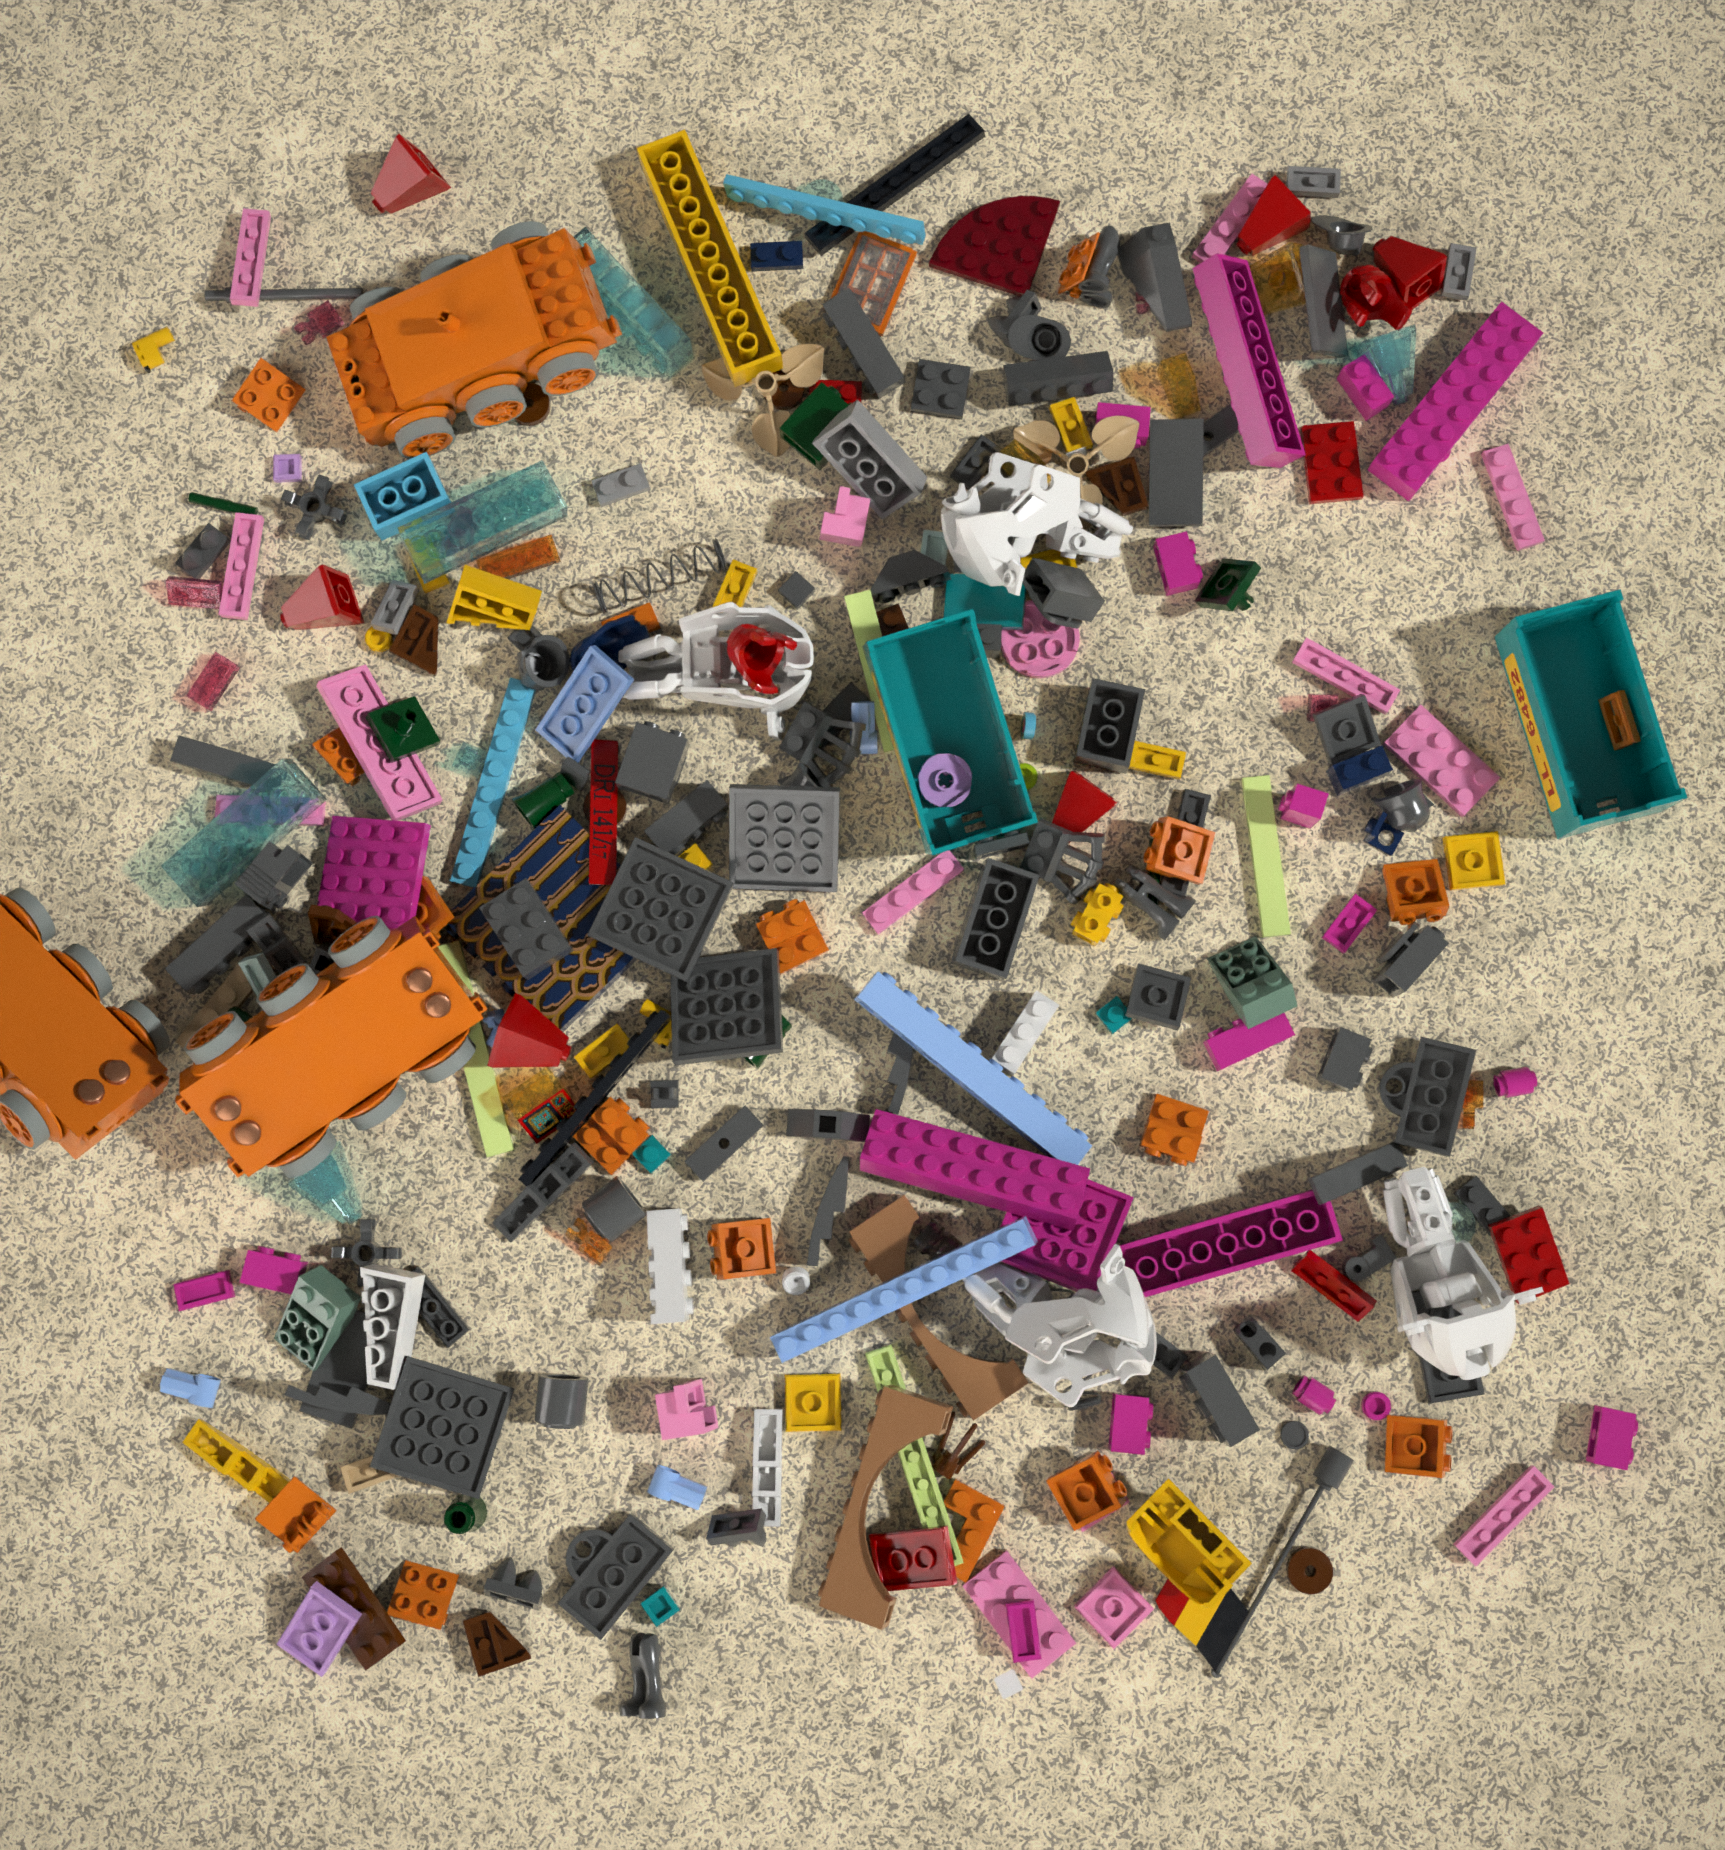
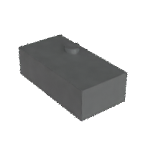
(995, 919)

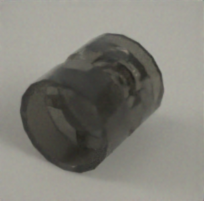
(935, 1241)

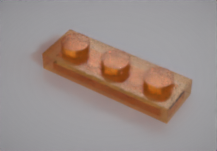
(521, 558)

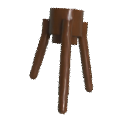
(948, 1462)

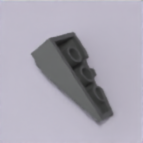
(1155, 270)

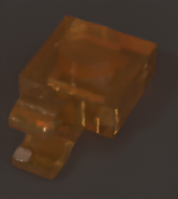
(1472, 1101)
(590, 1243)

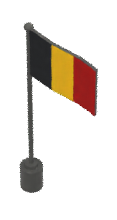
(1219, 1628)

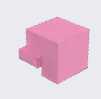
(848, 521)
(684, 1411)

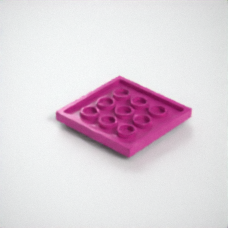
(374, 868)
(1075, 1256)

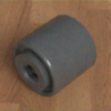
(613, 1209)
(561, 1400)

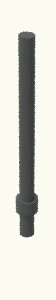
(290, 294)

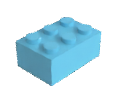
(402, 494)

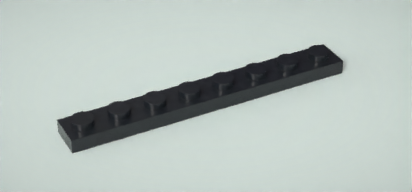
(902, 179)
(587, 1105)

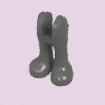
(1096, 282)
(1148, 885)
(645, 1667)

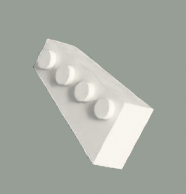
(668, 1266)
(391, 1317)

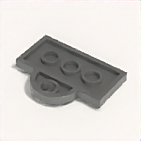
(1430, 1095)
(612, 1572)

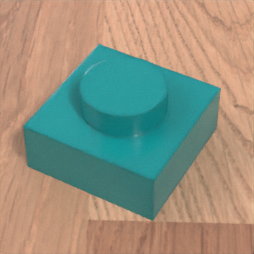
(1113, 1015)
(651, 1154)
(660, 1606)

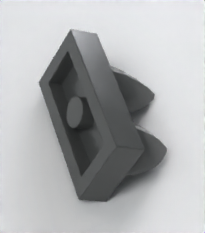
(1018, 307)
(203, 551)
(737, 1527)
(503, 1587)

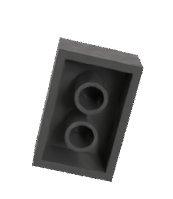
(1109, 725)
(526, 929)
(1218, 1399)

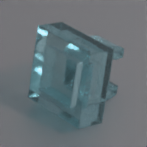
(470, 759)

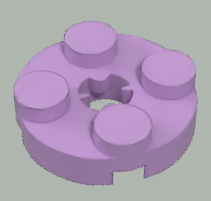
(941, 795)

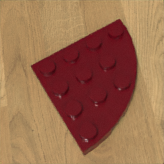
(999, 243)

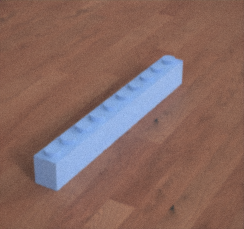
(971, 1070)
(904, 1289)

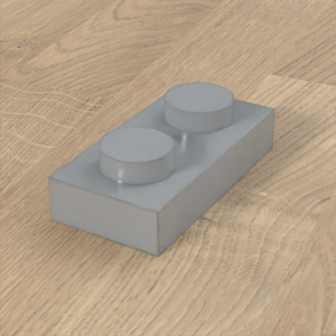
(1314, 181)
(1458, 271)
(621, 485)
(394, 607)

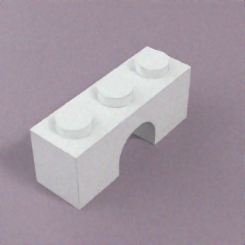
(1025, 1032)

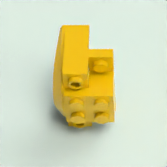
(1186, 1546)

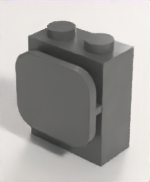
(1062, 593)
(653, 762)
(1408, 957)

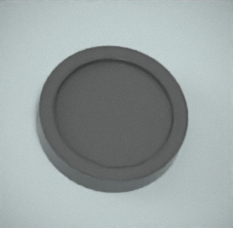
(1294, 1435)

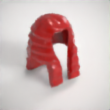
(1373, 296)
(757, 655)

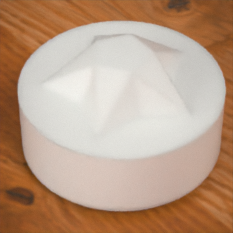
(795, 1280)

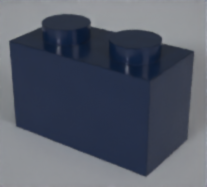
(1359, 770)

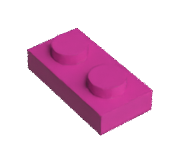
(1349, 923)

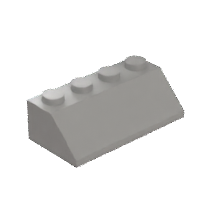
(870, 460)

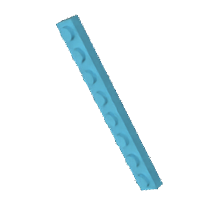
(824, 209)
(493, 784)

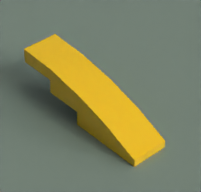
(235, 1460)

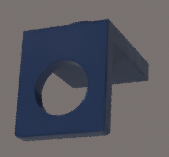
(1373, 829)

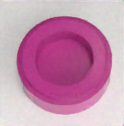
(1376, 1405)

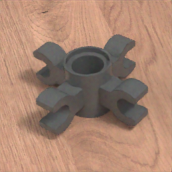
(321, 490)
(367, 1231)

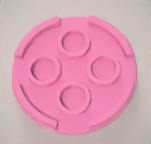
(1041, 646)

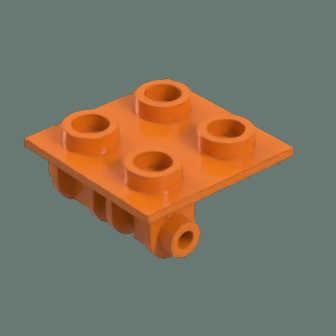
(1079, 260)
(268, 395)
(339, 756)
(295, 1515)
(423, 1595)

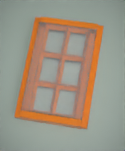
(876, 276)

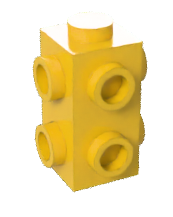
(1101, 906)

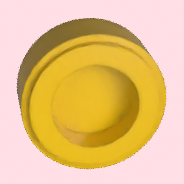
(378, 640)

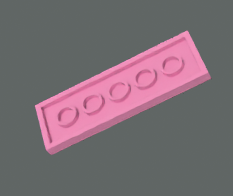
(400, 785)

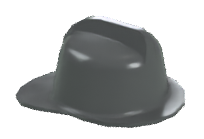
(1342, 235)
(1039, 337)

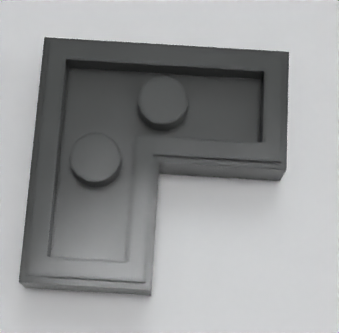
(976, 463)

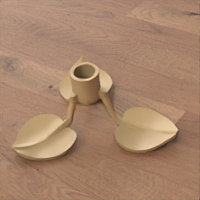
(800, 364)
(1113, 434)

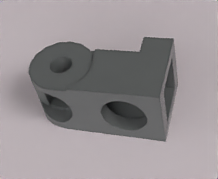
(1369, 1261)
(1259, 1342)

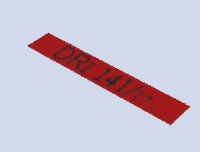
(603, 812)

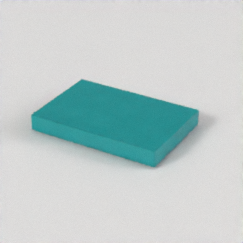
(989, 603)

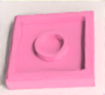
(1113, 1607)

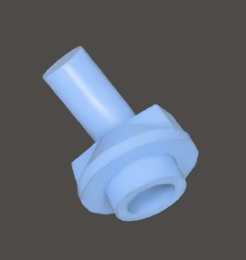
(493, 1021)

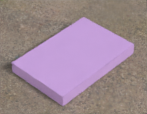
(319, 1629)

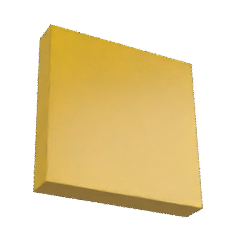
(1473, 860)
(813, 1402)

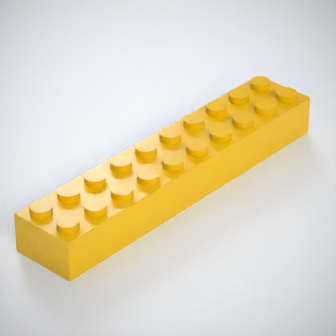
(710, 258)

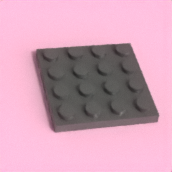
(784, 837)
(660, 909)
(727, 1008)
(442, 1427)

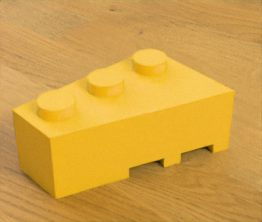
(493, 600)

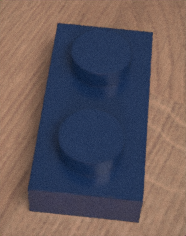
(776, 256)

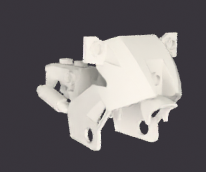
(1001, 525)
(702, 663)
(1445, 1276)
(1063, 1331)

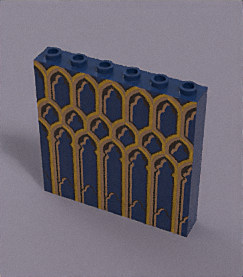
(558, 867)

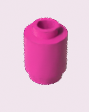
(1515, 1082)
(1314, 1395)

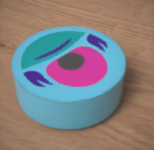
(1028, 725)

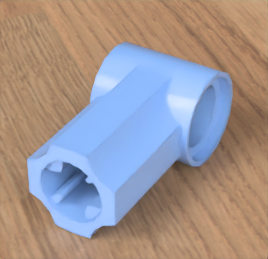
(865, 713)
(197, 1388)
(669, 1486)

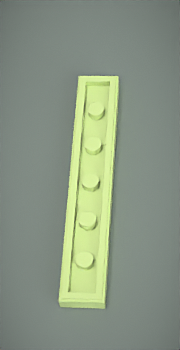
(866, 628)
(1266, 856)

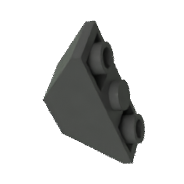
(907, 575)
(827, 1125)

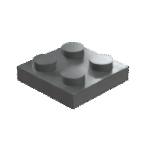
(940, 389)
(1346, 729)
(1158, 996)

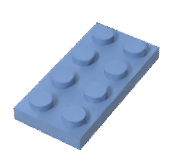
(584, 704)

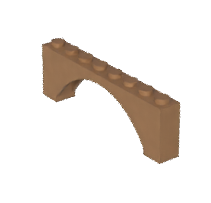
(975, 1381)
(852, 1580)

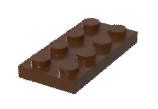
(375, 1631)

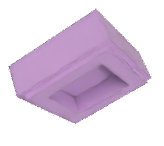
(287, 468)

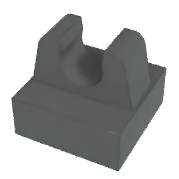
(665, 1094)

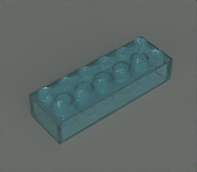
(637, 311)
(483, 521)
(242, 830)

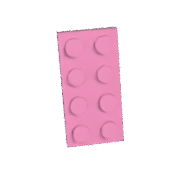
(1441, 760)
(1005, 1582)

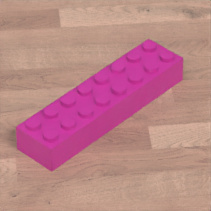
(1248, 361)
(1455, 401)
(974, 1169)
(1231, 1242)

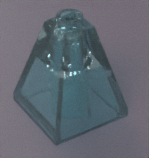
(1393, 359)
(331, 1187)

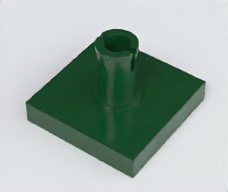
(1229, 585)
(402, 729)

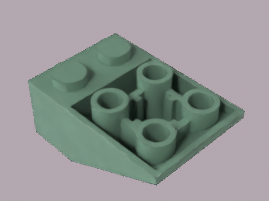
(1253, 982)
(316, 1316)

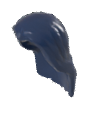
(611, 639)

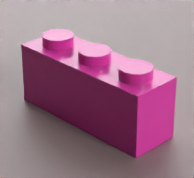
(1240, 1042)

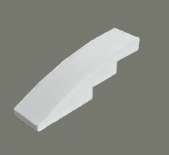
(768, 1464)

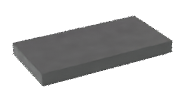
(1323, 301)
(1176, 472)
(341, 1369)
(1438, 1384)

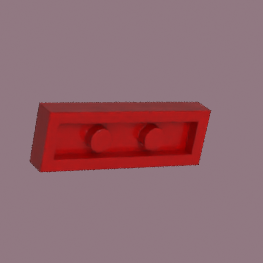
(1334, 1285)

